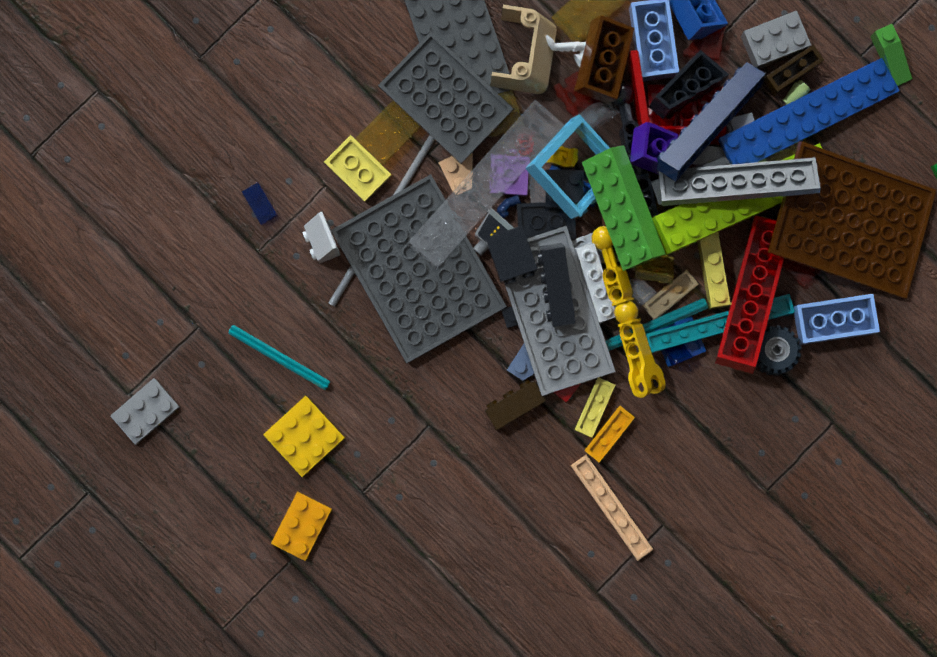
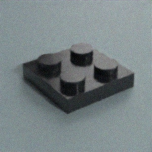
(571, 184)

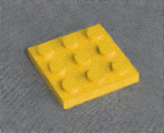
(304, 436)

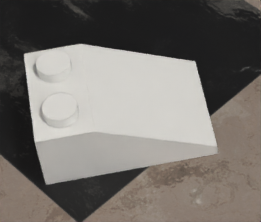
(321, 239)

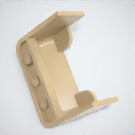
(530, 76)

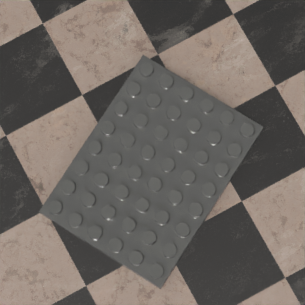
(411, 297)

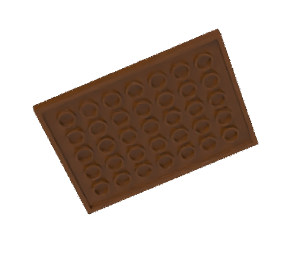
(858, 226)

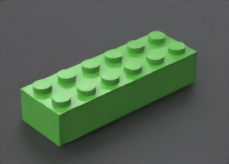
(623, 207)

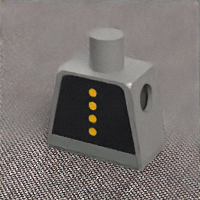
(491, 225)

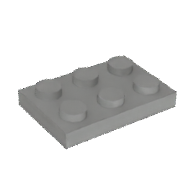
(145, 411)

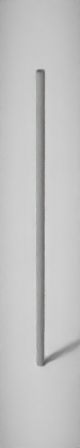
(404, 183)

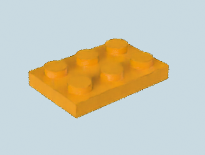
(301, 526)

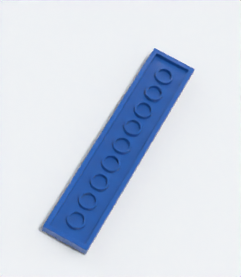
(809, 114)

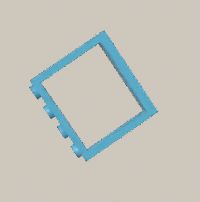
(595, 143)

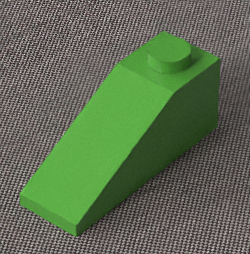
(891, 50)

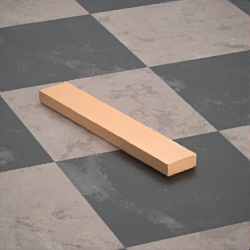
(611, 507)

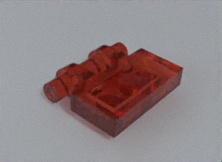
(582, 100)

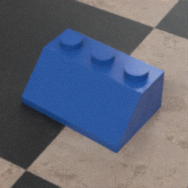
(698, 17)

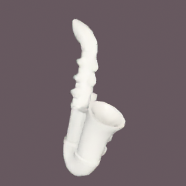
(567, 46)

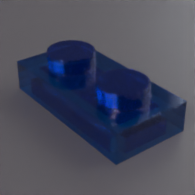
(259, 203)

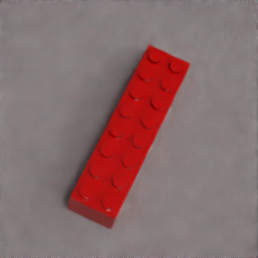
(751, 300)

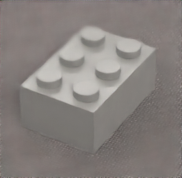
(775, 40)

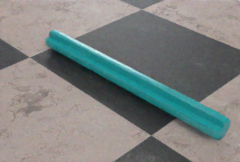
(663, 321)
(279, 357)

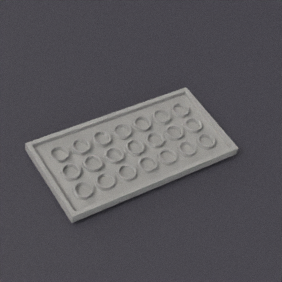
(561, 353)

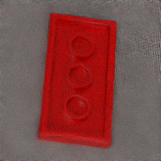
(638, 87)

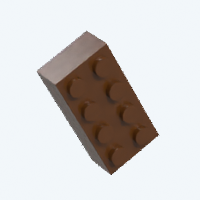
(604, 59)

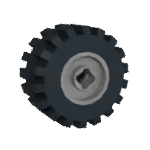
(778, 351)

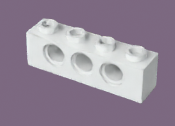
(592, 273)

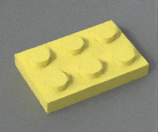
(357, 168)

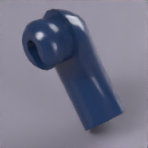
(506, 204)

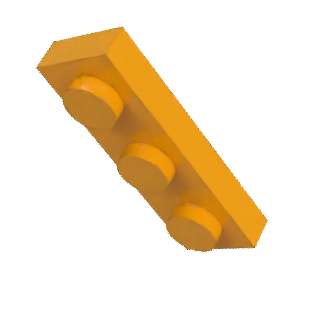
(609, 434)

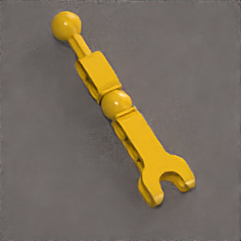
(641, 363)

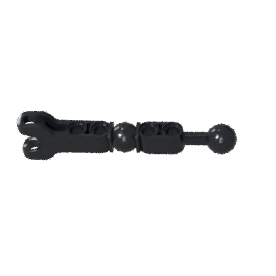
(624, 99)

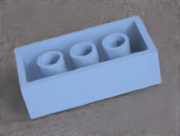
(654, 39)
(836, 319)

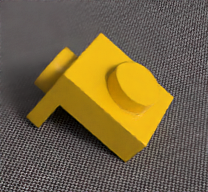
(564, 157)

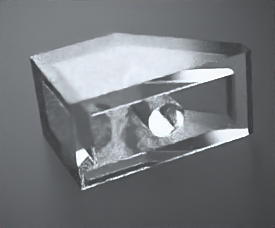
(599, 114)
(641, 292)

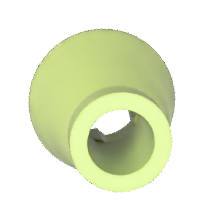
(797, 91)

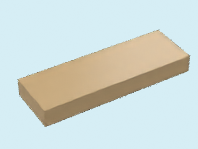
(670, 295)

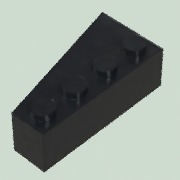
(692, 82)
(557, 284)

